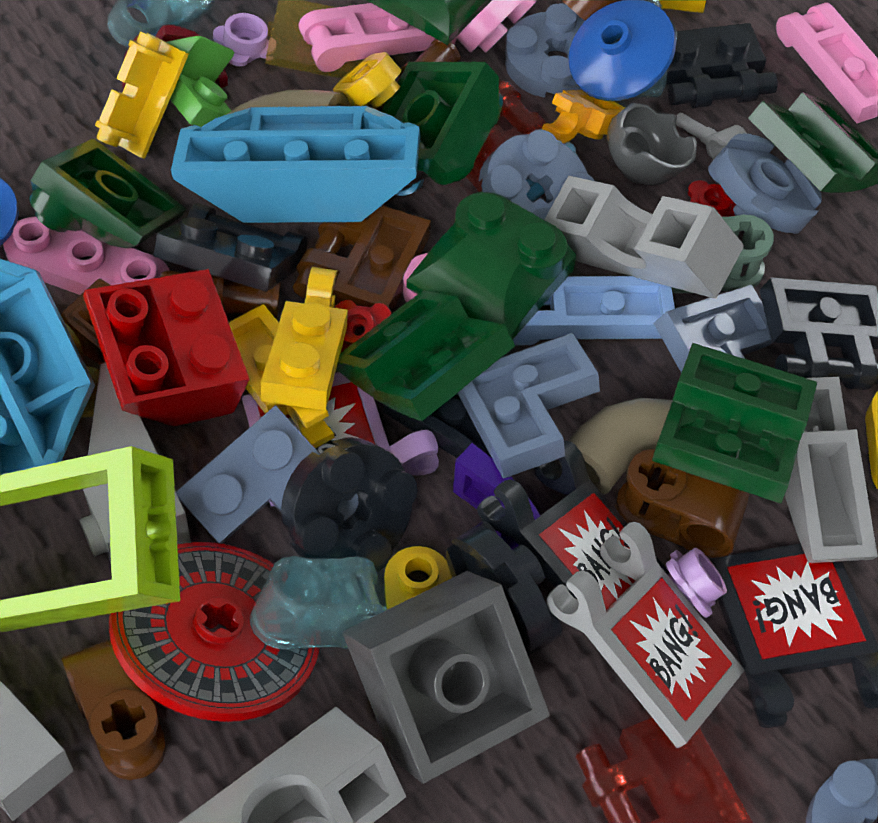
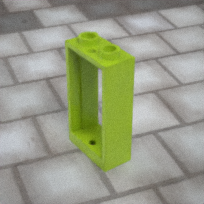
(141, 561)

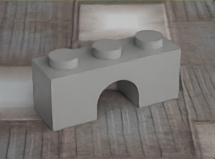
(675, 246)
(319, 776)

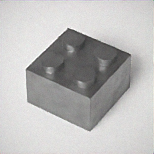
(446, 674)

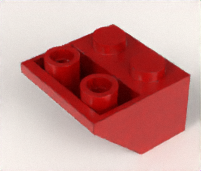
(169, 347)

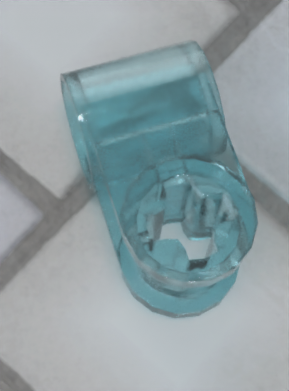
(157, 13)
(314, 601)

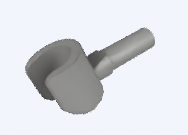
(714, 140)

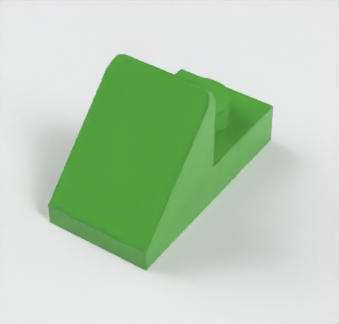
(195, 91)

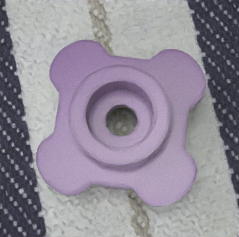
(245, 36)
(696, 579)

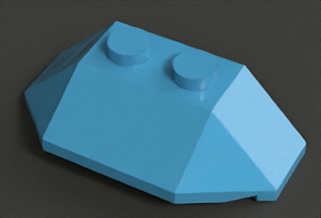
(298, 162)
(40, 374)

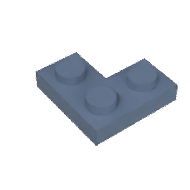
(729, 324)
(513, 401)
(249, 476)

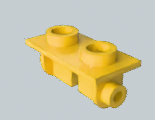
(150, 79)

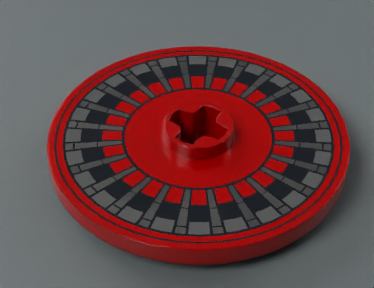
(204, 672)

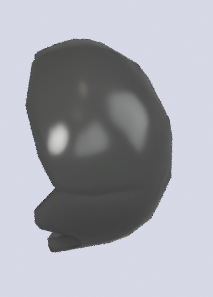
(648, 145)

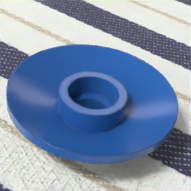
(632, 63)

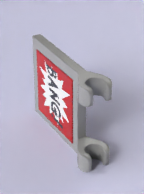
(651, 636)

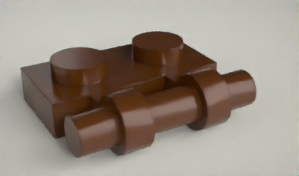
(377, 261)

